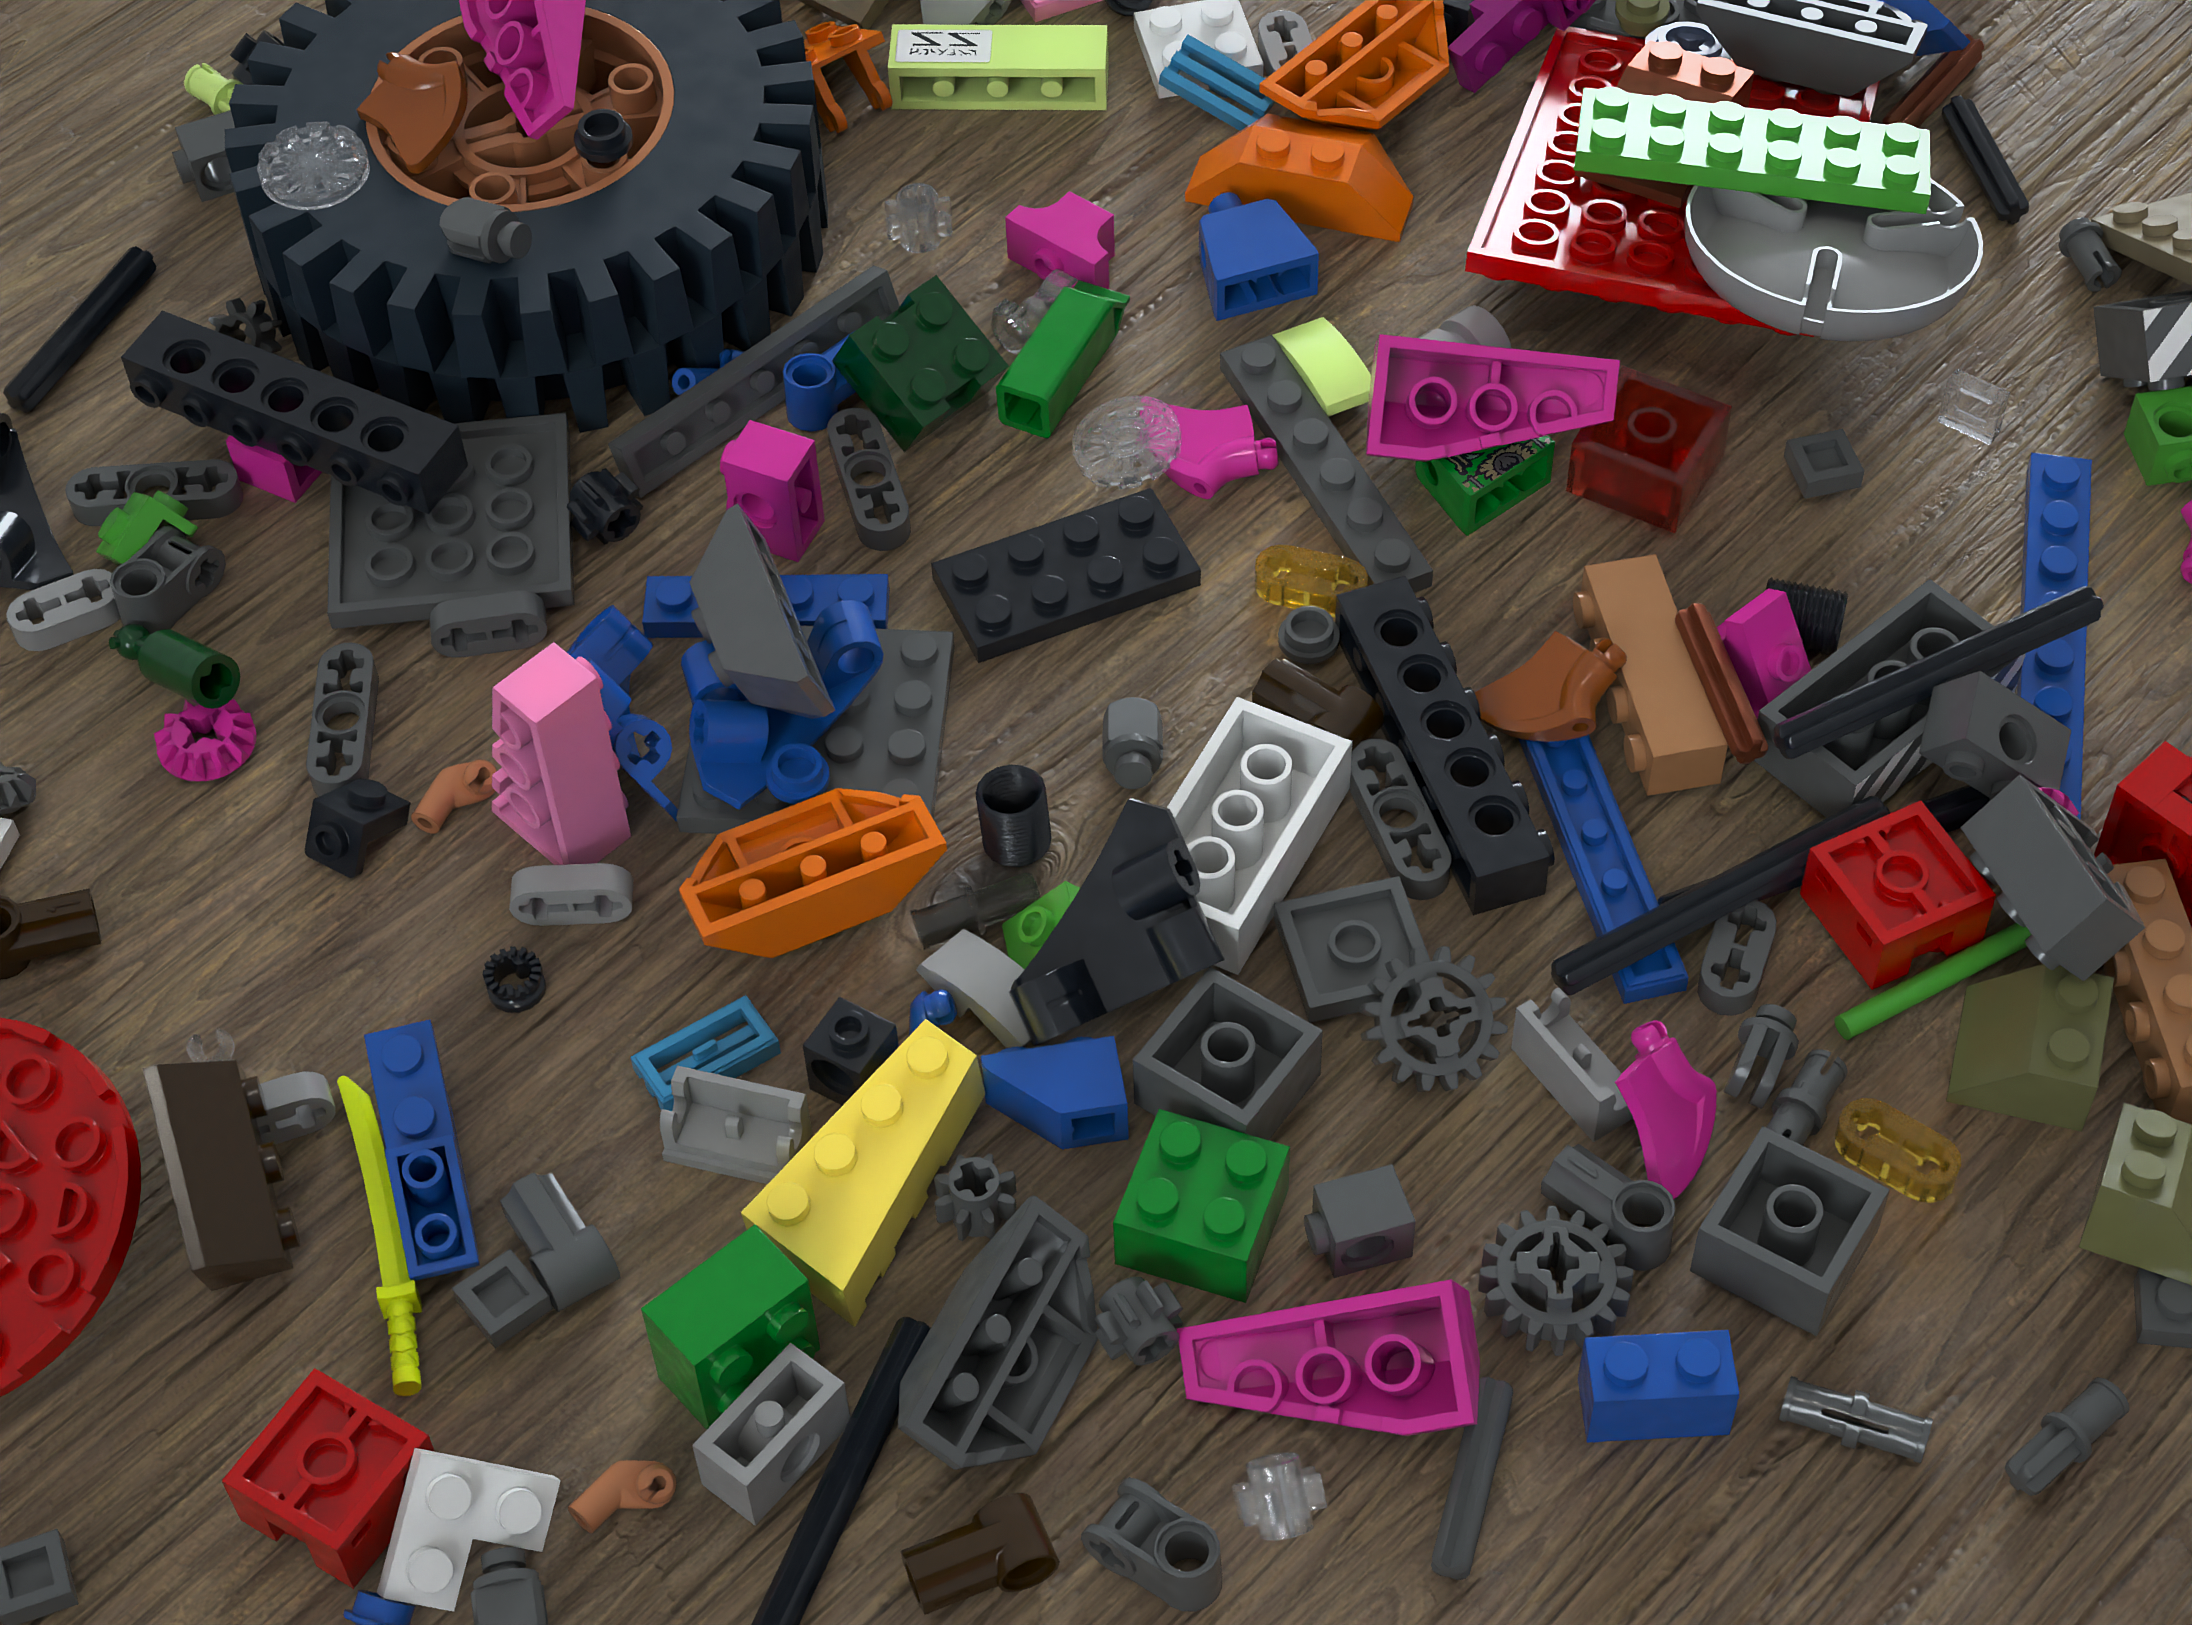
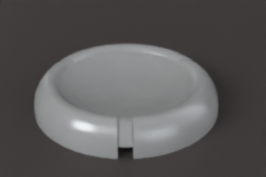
(1833, 264)

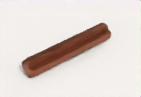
(1935, 85)
(1721, 683)

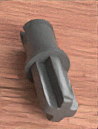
(2066, 1436)

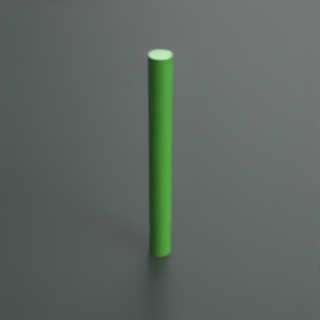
(1931, 981)

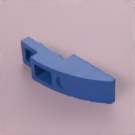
(422, 1151)

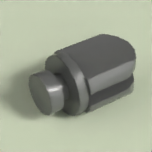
(484, 231)
(1132, 741)
(1768, 1036)
(508, 1591)

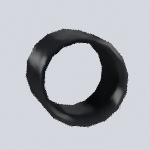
(1816, 612)
(1013, 815)

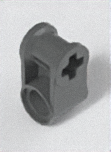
(161, 579)
(1147, 1537)

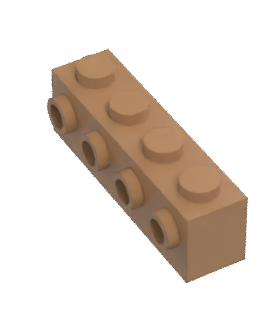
(1657, 692)
(2156, 985)

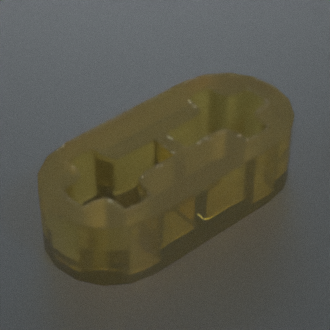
(1309, 577)
(1897, 1150)

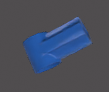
(814, 388)

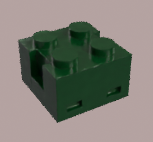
(920, 363)

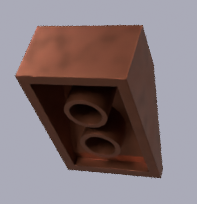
(1671, 70)

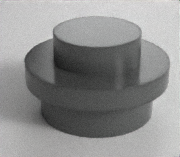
(1309, 635)

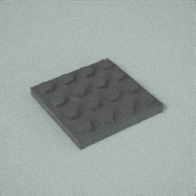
(489, 534)
(879, 744)

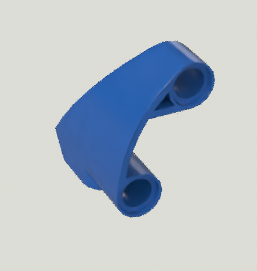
(615, 650)
(738, 738)

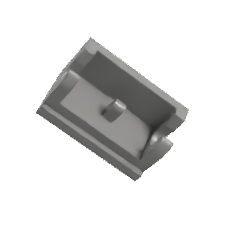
(1570, 1065)
(733, 1125)

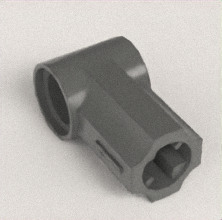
(1607, 1196)
(564, 1253)

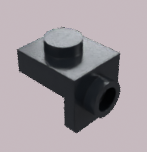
(350, 819)

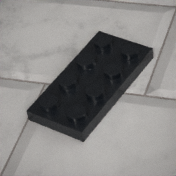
(1065, 574)

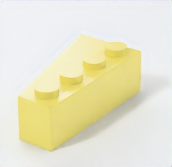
(870, 1168)

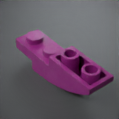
(1502, 31)

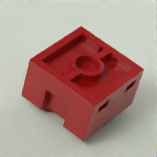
(2154, 818)
(1896, 893)
(327, 1475)

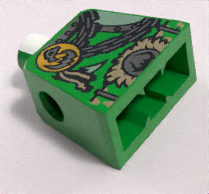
(1488, 481)

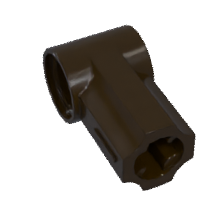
(1304, 697)
(45, 928)
(999, 1548)

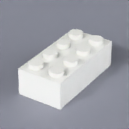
(1255, 817)

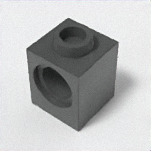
(204, 155)
(1361, 1221)

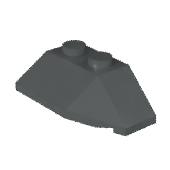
(1815, 42)
(754, 623)
(1004, 1344)

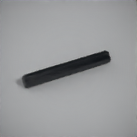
(79, 329)

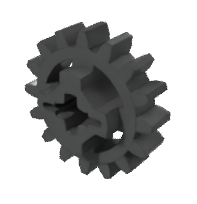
(1428, 992)
(1522, 1286)

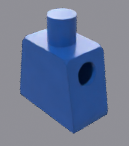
(1254, 256)

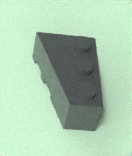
(2052, 879)

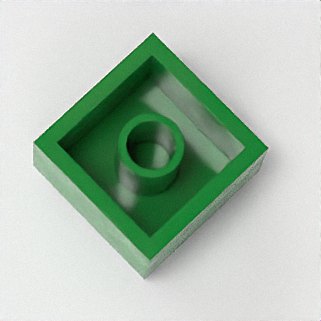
(1201, 1205)
(729, 1323)

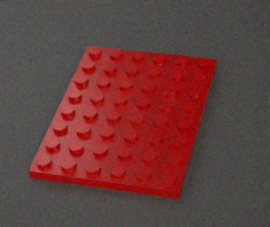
(1592, 237)

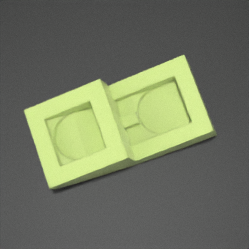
(1326, 365)

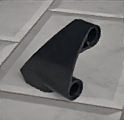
(27, 544)
(1124, 931)

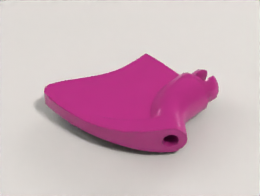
(1218, 449)
(1669, 1106)

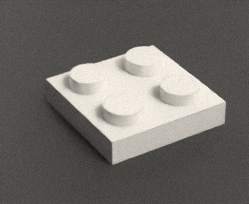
(1213, 22)

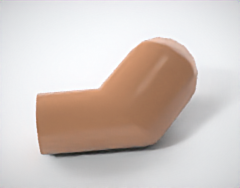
(453, 789)
(623, 1486)

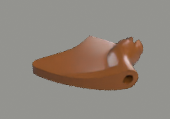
(417, 107)
(1553, 691)

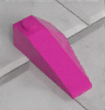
(533, 52)
(1467, 398)

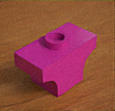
(1065, 237)
(1765, 647)

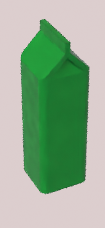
(1059, 357)

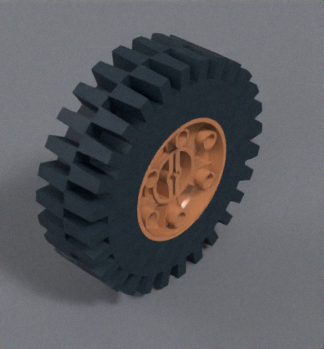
(625, 255)

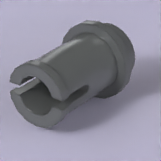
(2084, 244)

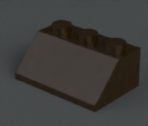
(221, 1171)

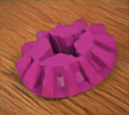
(207, 757)

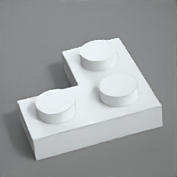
(449, 1505)

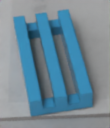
(1222, 76)
(726, 1057)

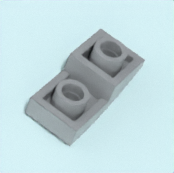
(979, 981)

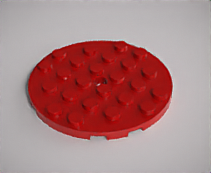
(63, 1196)

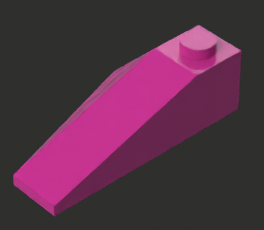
(1363, 1362)

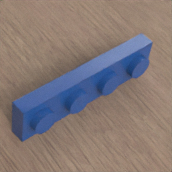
(671, 600)

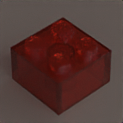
(1653, 451)

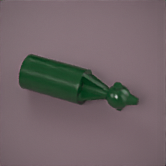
(180, 664)

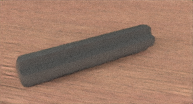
(1472, 1482)

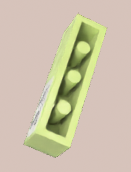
(998, 67)

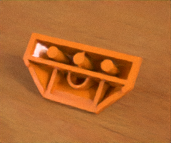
(1366, 65)
(1314, 173)
(810, 870)

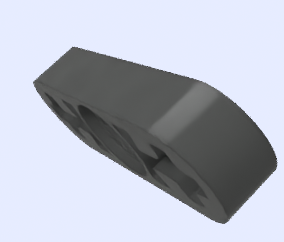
(196, 477)
(862, 498)
(333, 700)
(1396, 843)

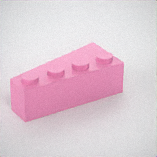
(557, 760)

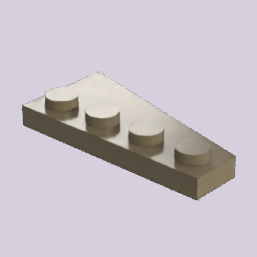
(2153, 234)

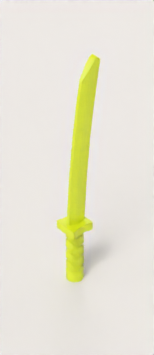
(398, 1294)

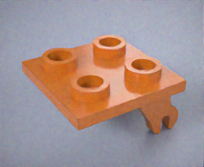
(830, 42)

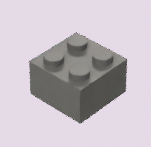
(1228, 1059)
(1789, 1230)

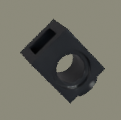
(847, 1050)

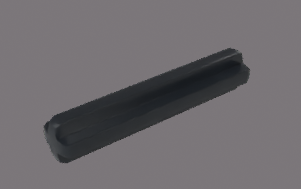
(1985, 160)

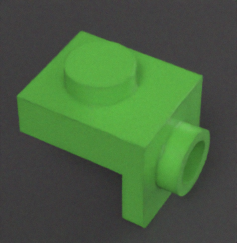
(131, 528)

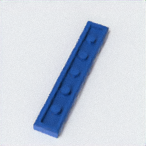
(1601, 856)

